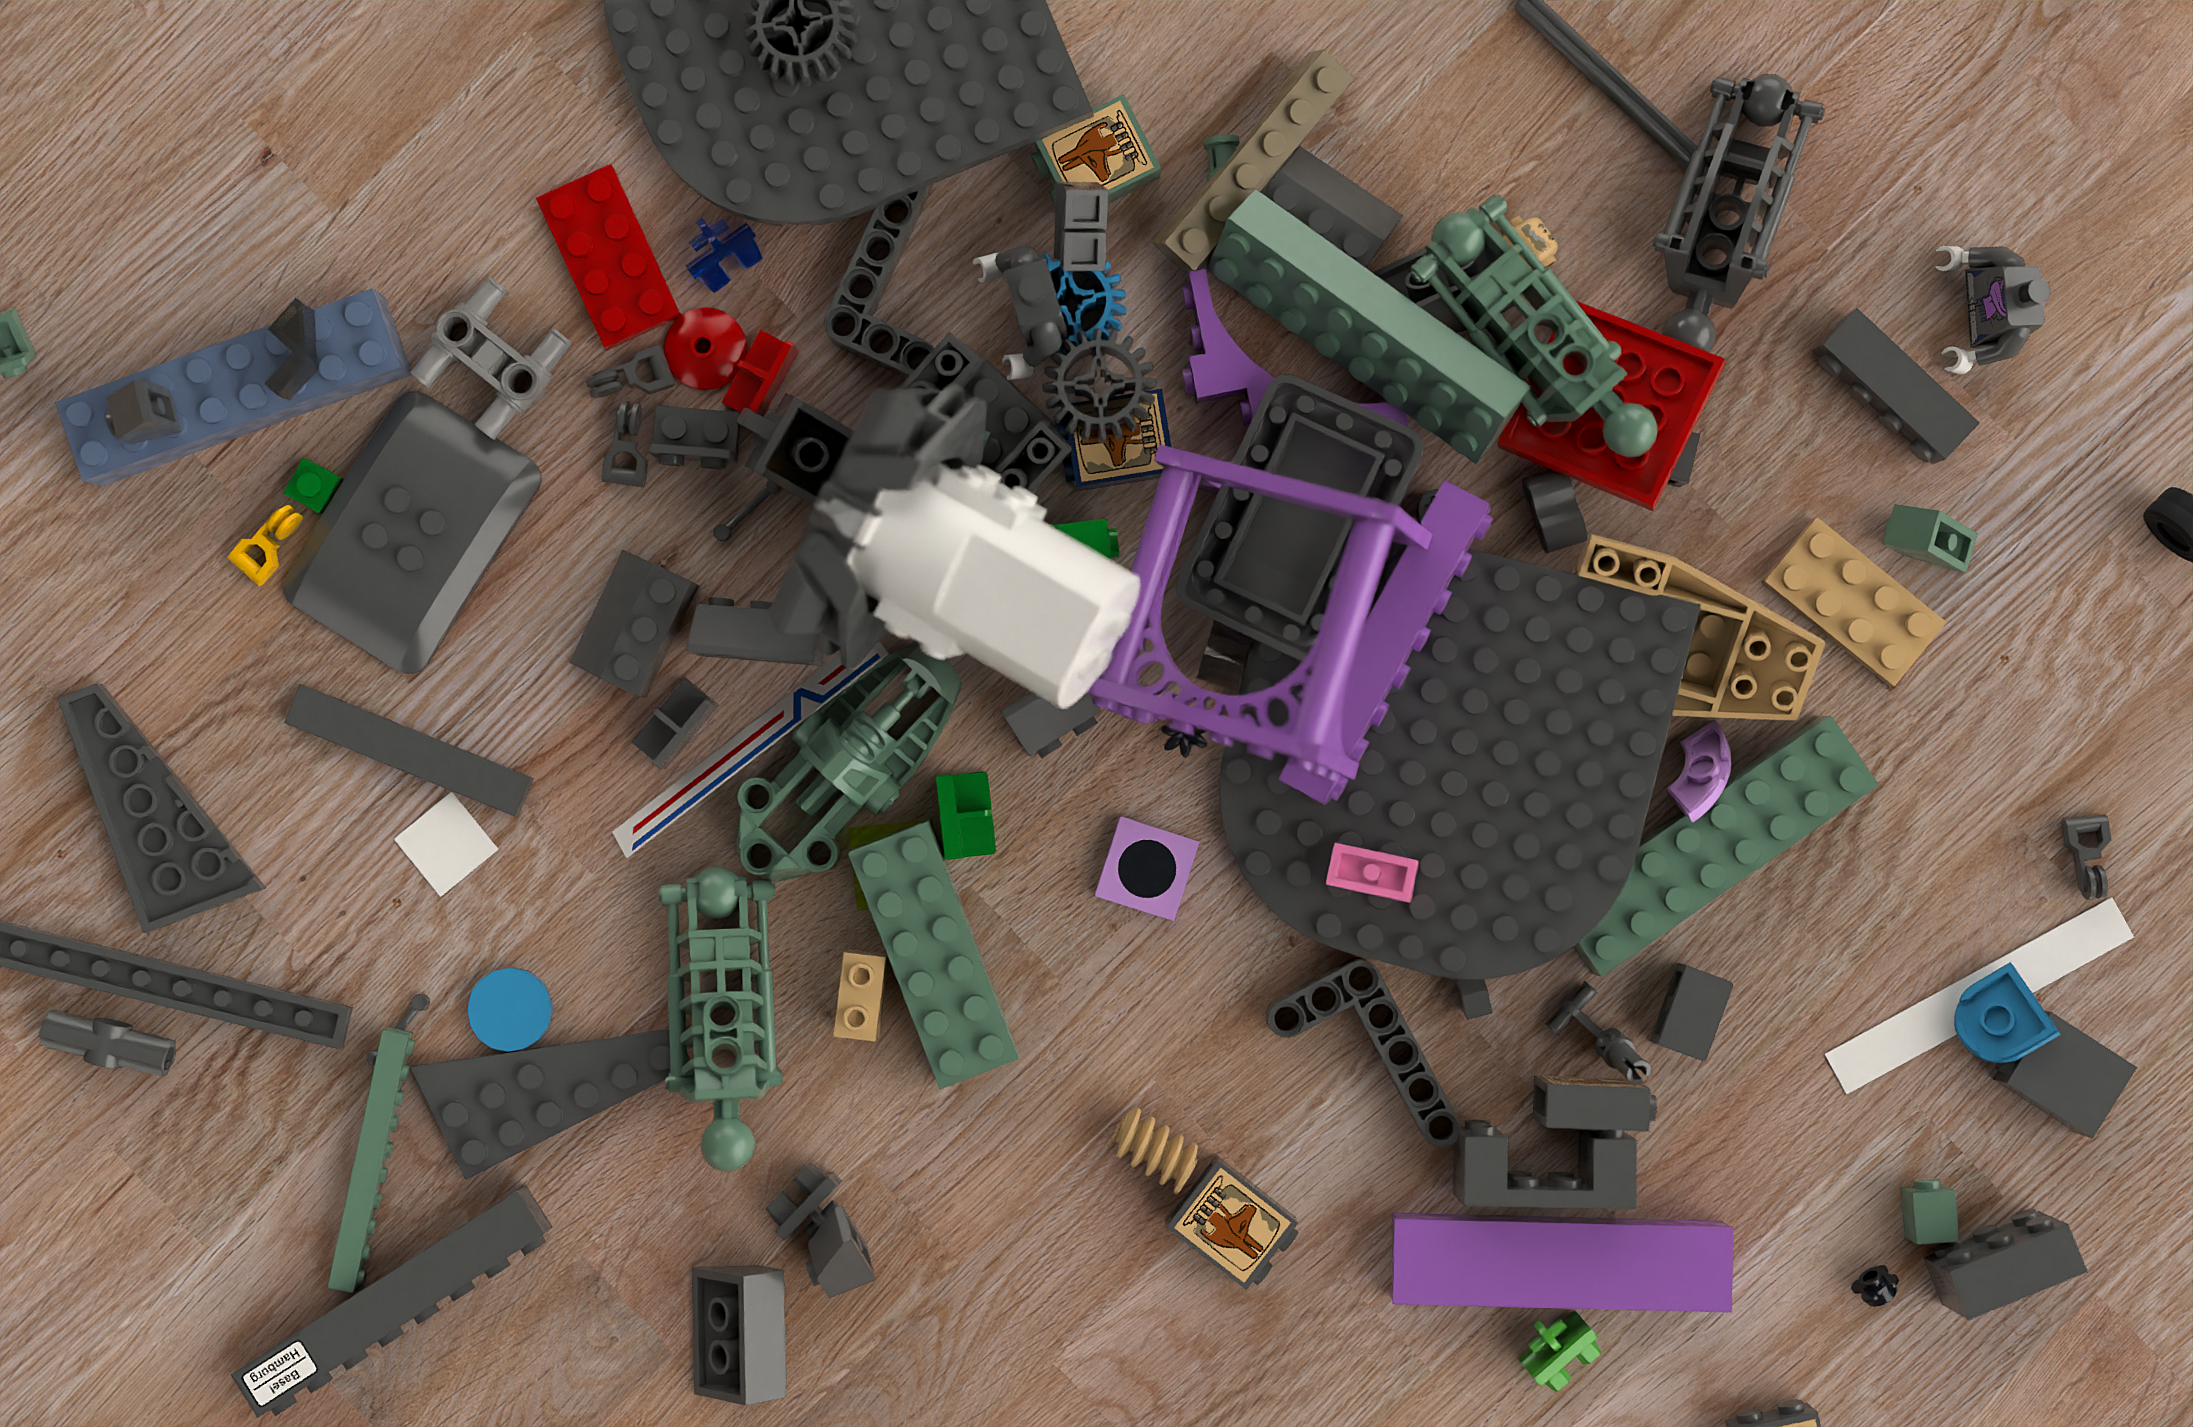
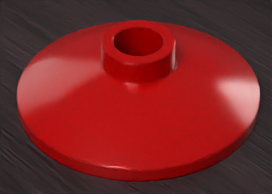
(711, 368)

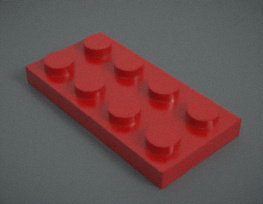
(609, 257)

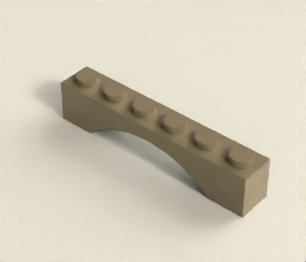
(1288, 120)

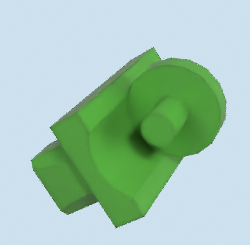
(1557, 1347)

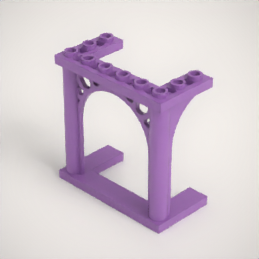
(1314, 727)

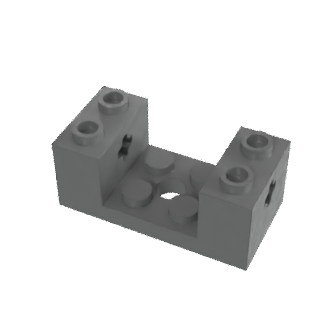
(1604, 1172)

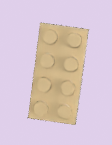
(1853, 602)

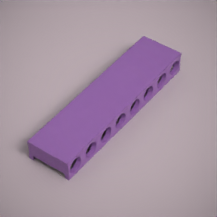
(1562, 1262)

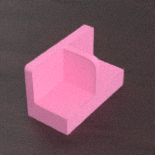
(1372, 872)

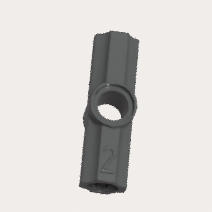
(107, 1043)

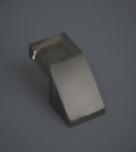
(296, 331)

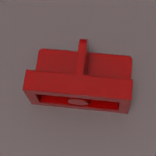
(760, 374)

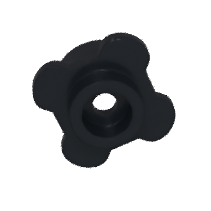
(1876, 1286)

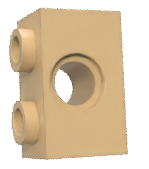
(861, 995)

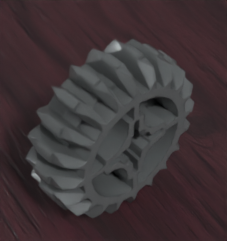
(766, 29)
(1119, 385)

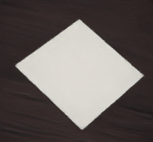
(446, 844)

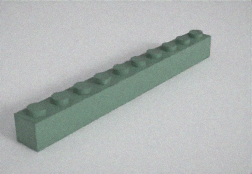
(370, 1160)

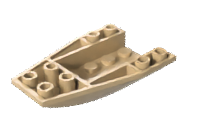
(1740, 653)

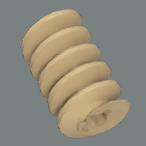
(1154, 1148)

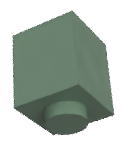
(1929, 1212)

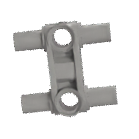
(491, 357)

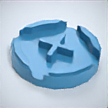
(510, 1009)

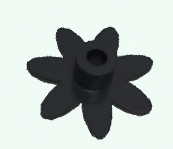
(1183, 739)

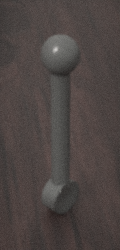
(723, 532)
(419, 1003)

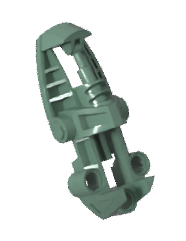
(852, 756)

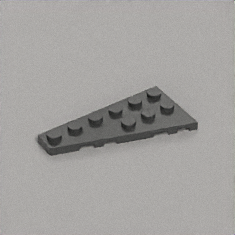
(160, 835)
(522, 1097)

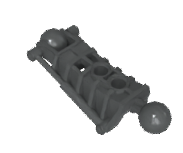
(1765, 103)

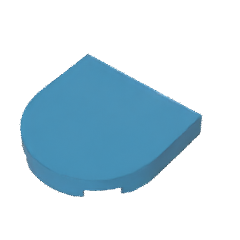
(2002, 1018)

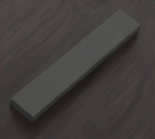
(409, 750)

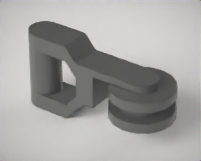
(604, 379)
(626, 419)
(2091, 881)

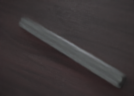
(1608, 79)

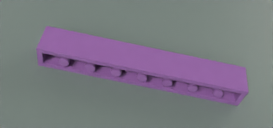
(1399, 625)

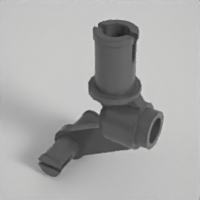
(1610, 1044)

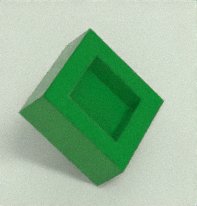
(313, 486)

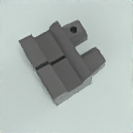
(1079, 226)

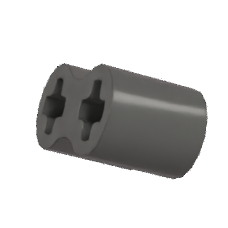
(1554, 510)

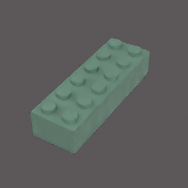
(934, 954)

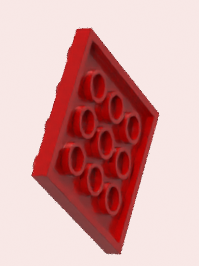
(1662, 377)

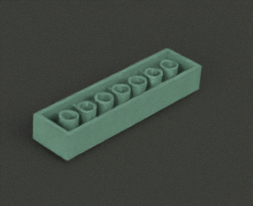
(1366, 326)
(1750, 823)

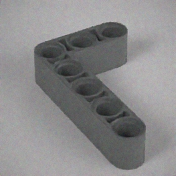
(879, 274)
(1381, 1036)

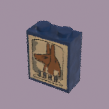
(1117, 461)

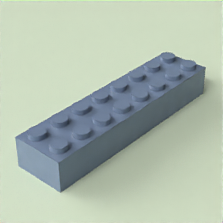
(223, 390)

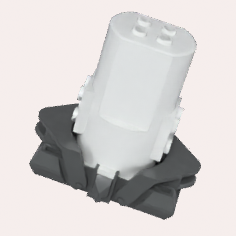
(949, 555)

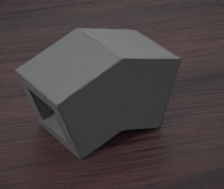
(1473, 997)

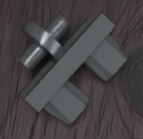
(790, 1215)

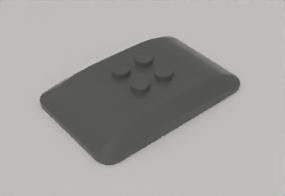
(411, 532)
(1275, 562)

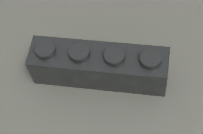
(1894, 387)

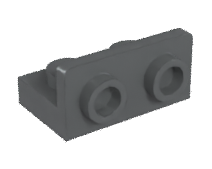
(695, 435)

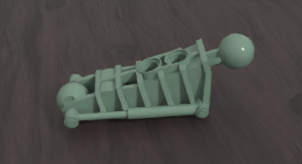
(1460, 240)
(716, 894)

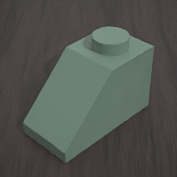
(1929, 537)

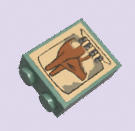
(1100, 150)

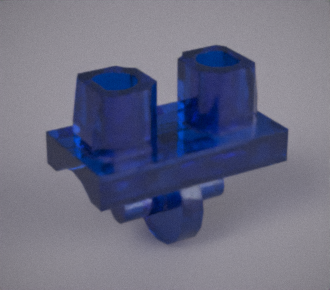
(707, 264)

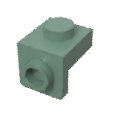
(15, 345)

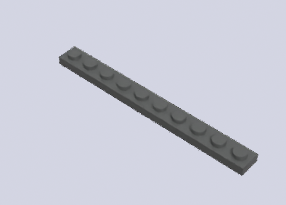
(173, 985)

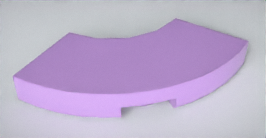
(1704, 771)

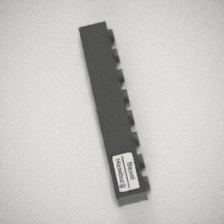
(391, 1302)

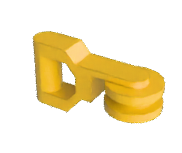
(281, 522)

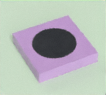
(1147, 868)

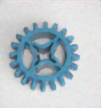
(1089, 300)

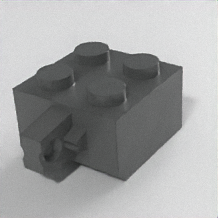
(796, 446)

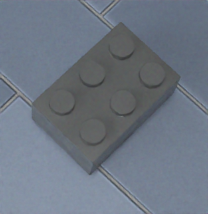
(2004, 1263)

